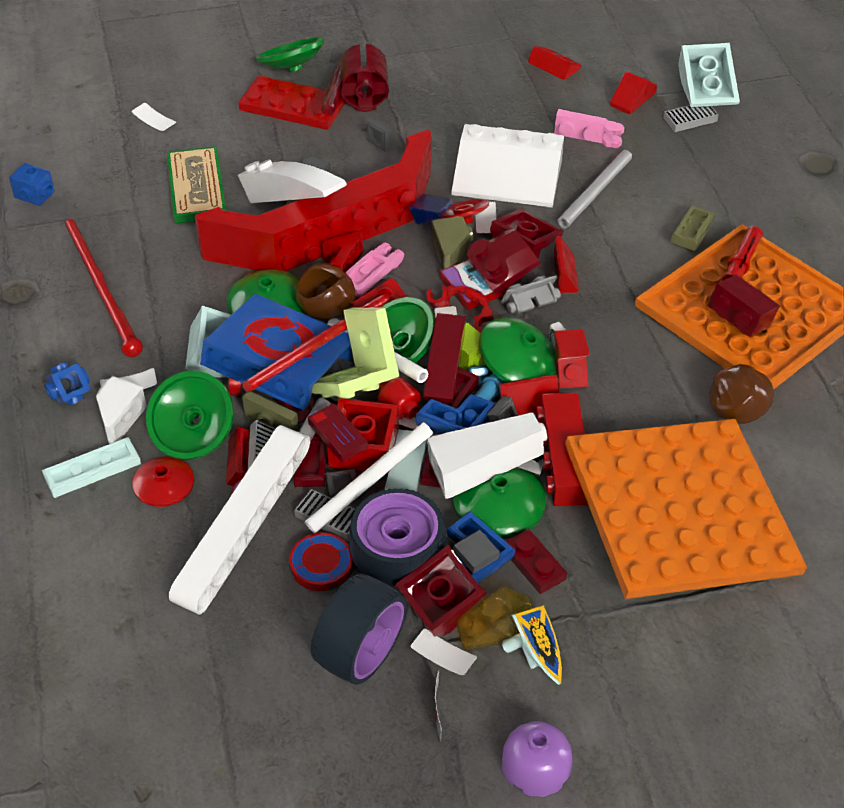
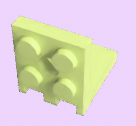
(371, 352)

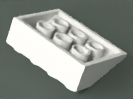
(508, 165)

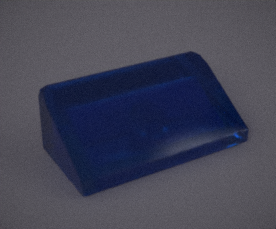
(429, 207)

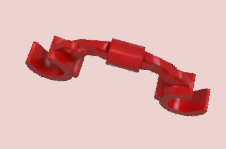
(472, 294)

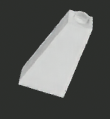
(482, 451)

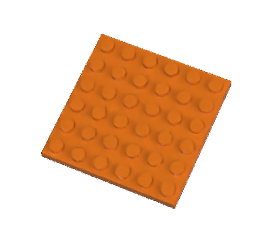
(803, 327)
(683, 508)

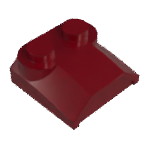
(532, 229)
(502, 259)
(441, 591)

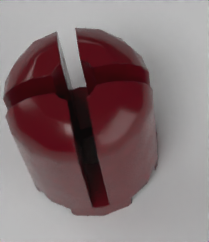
(372, 75)

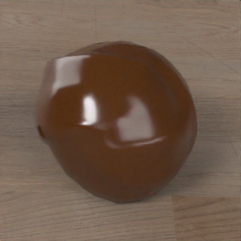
(324, 291)
(741, 393)

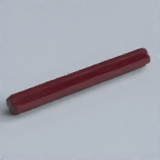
(333, 91)

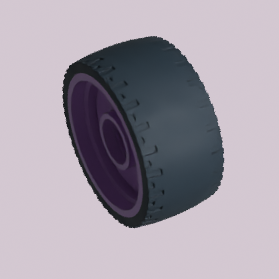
(395, 534)
(358, 628)

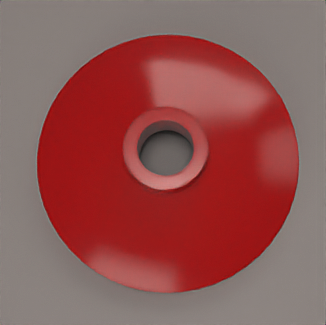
(466, 209)
(163, 481)

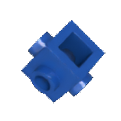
(32, 184)
(77, 379)

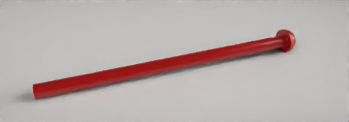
(384, 296)
(131, 345)

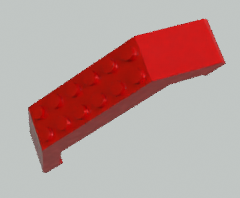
(297, 230)

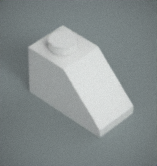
(119, 406)

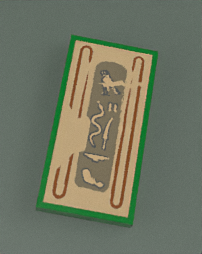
(195, 182)

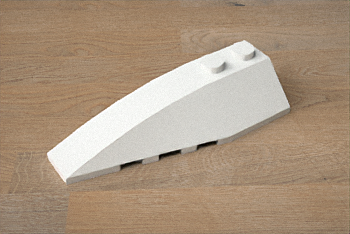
(287, 181)

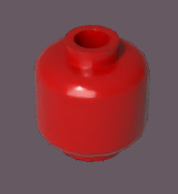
(401, 393)

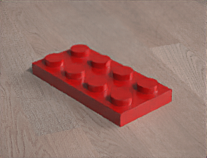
(288, 102)

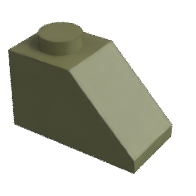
(451, 240)

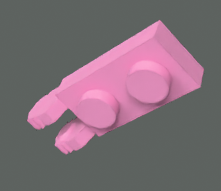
(588, 128)
(374, 267)

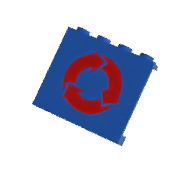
(265, 333)

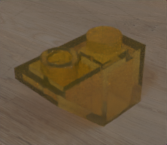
(492, 619)

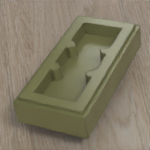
(692, 228)
(268, 412)

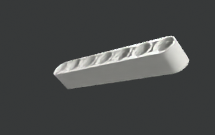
(239, 520)

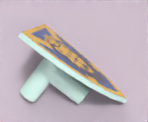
(537, 642)

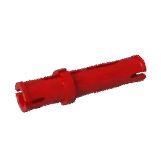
(740, 262)

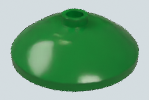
(291, 54)
(269, 283)
(410, 327)
(516, 350)
(175, 407)
(506, 508)

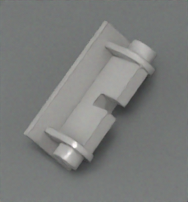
(539, 289)

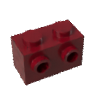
(743, 305)

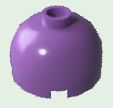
(537, 758)

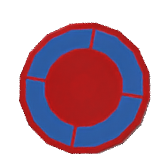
(321, 561)

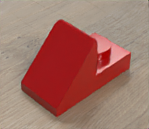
(632, 93)
(343, 250)
(571, 359)

